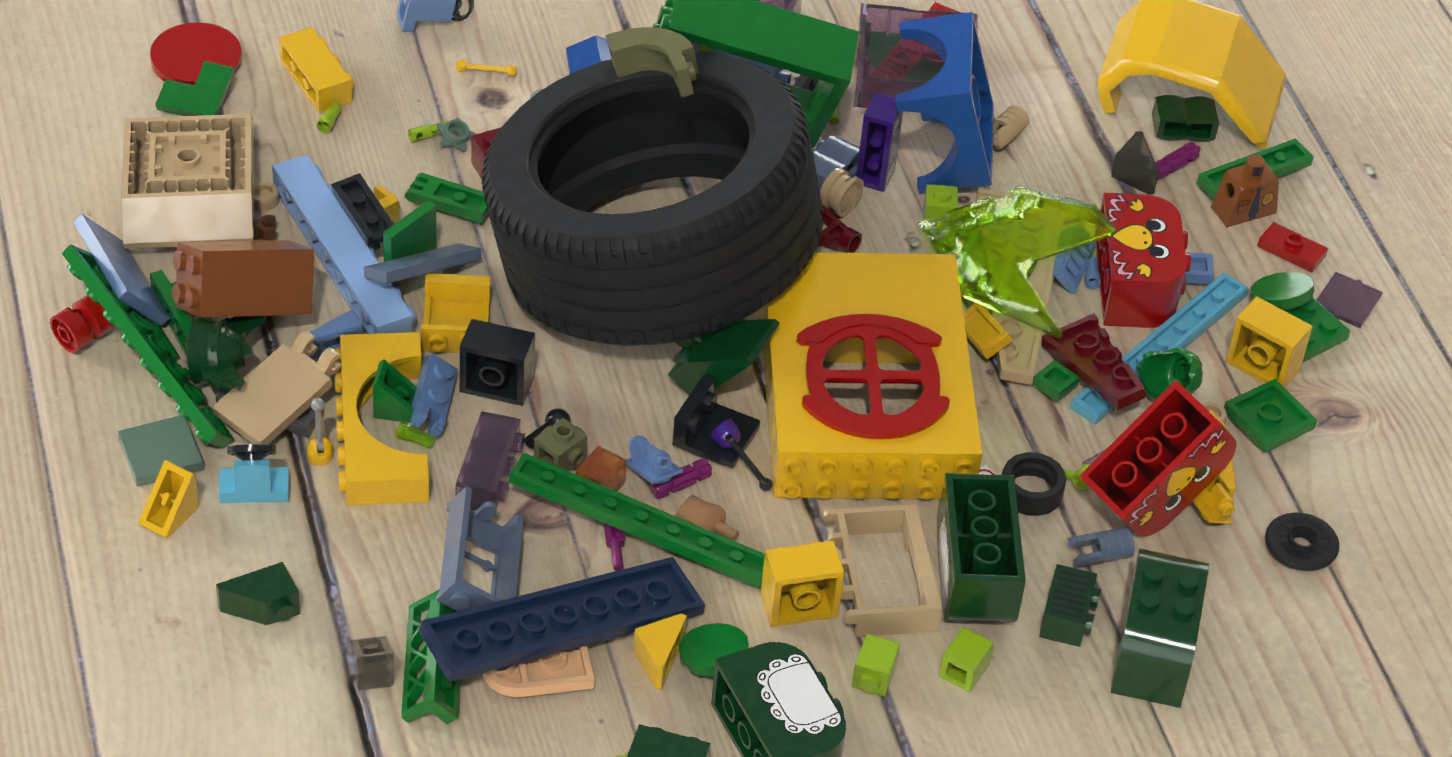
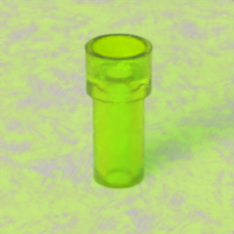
(409, 433)

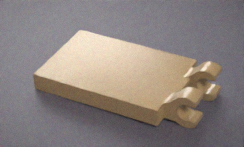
(278, 390)

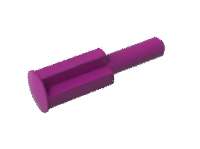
(615, 540)

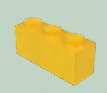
(316, 69)

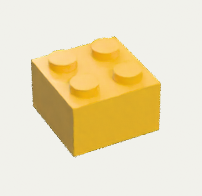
(1268, 343)
(802, 583)

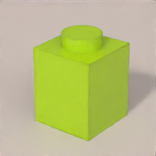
(938, 201)
(966, 659)
(875, 665)

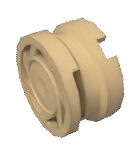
(841, 191)

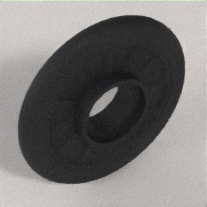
(1317, 555)

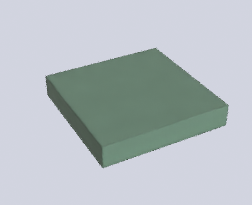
(158, 441)

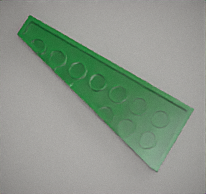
(153, 346)

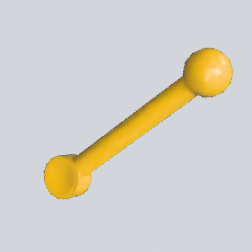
(462, 65)

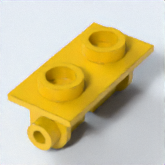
(1215, 504)

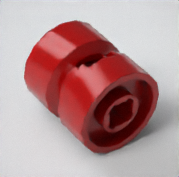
(79, 325)

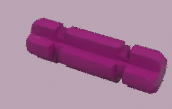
(1177, 159)
(700, 470)

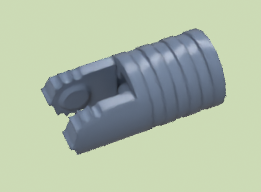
(1106, 546)

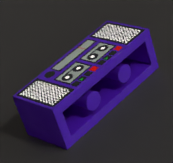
(879, 142)

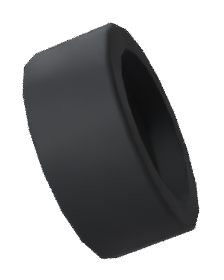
(1043, 467)

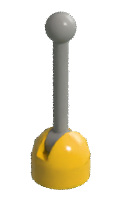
(319, 443)

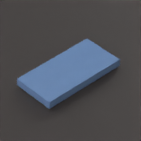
(121, 270)

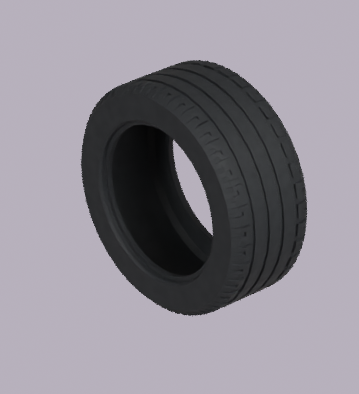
(669, 267)

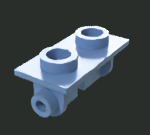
(650, 461)

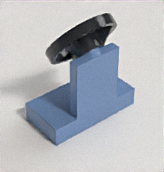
(429, 10)

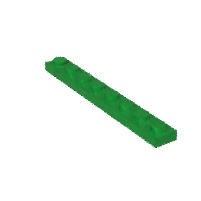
(638, 519)

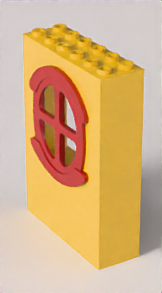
(869, 313)

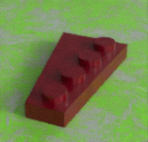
(1092, 357)

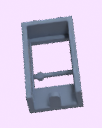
(479, 530)

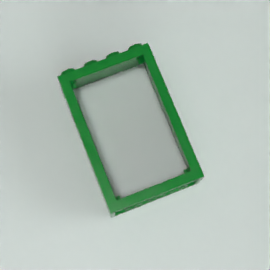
(775, 39)

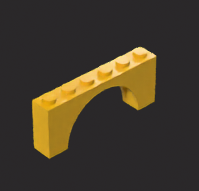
(372, 469)

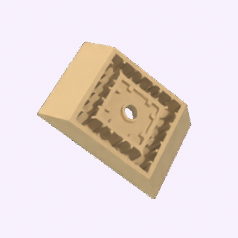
(187, 180)

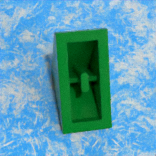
(392, 394)

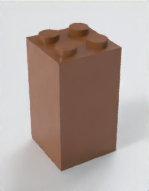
(243, 278)

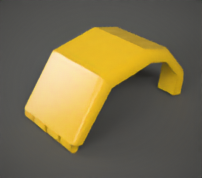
(1201, 50)

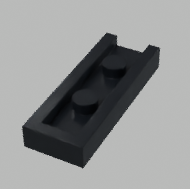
(362, 209)

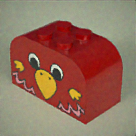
(1142, 262)
(1161, 461)

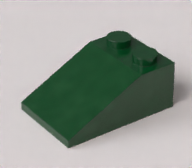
(721, 352)

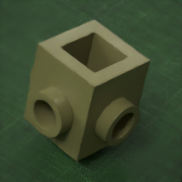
(561, 445)

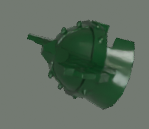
(219, 349)

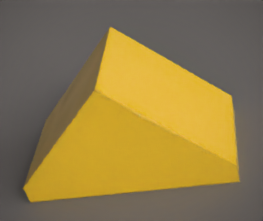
(171, 500)
(658, 646)

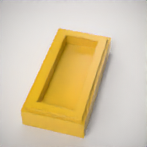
(985, 331)

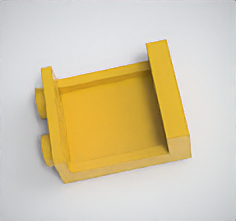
(449, 308)

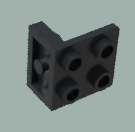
(701, 416)

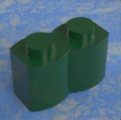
(1185, 118)

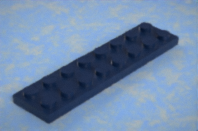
(558, 618)

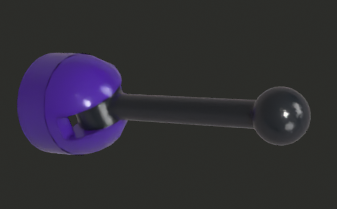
(727, 436)

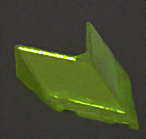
(1004, 240)

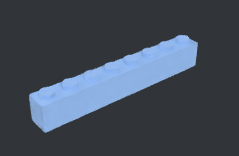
(340, 247)

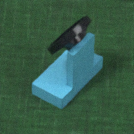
(253, 477)

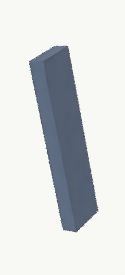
(422, 263)

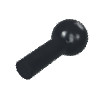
(551, 418)

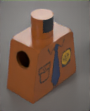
(1246, 193)

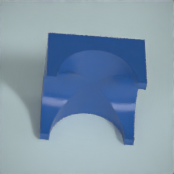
(956, 97)

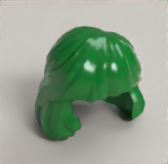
(1161, 369)

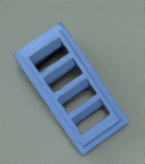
(1076, 262)
(330, 332)

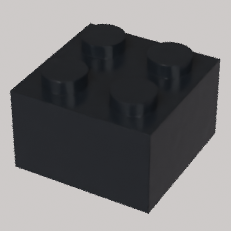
(497, 362)

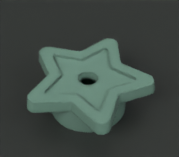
(458, 127)

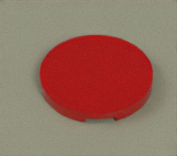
(184, 48)

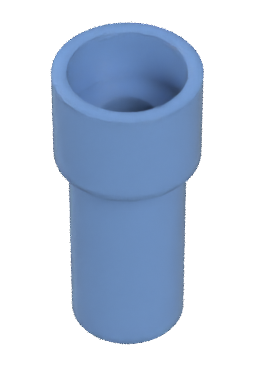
(1092, 275)

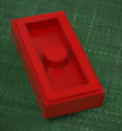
(1292, 247)

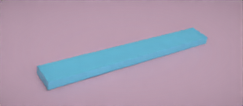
(1175, 332)

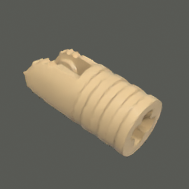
(1009, 125)

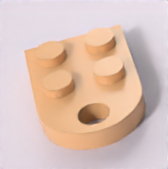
(545, 675)

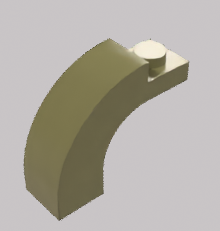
(655, 50)

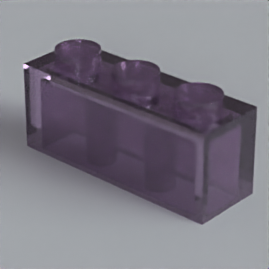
(490, 459)

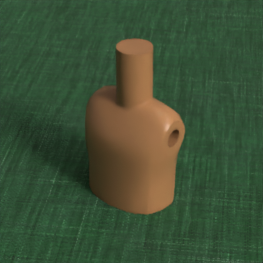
(706, 516)

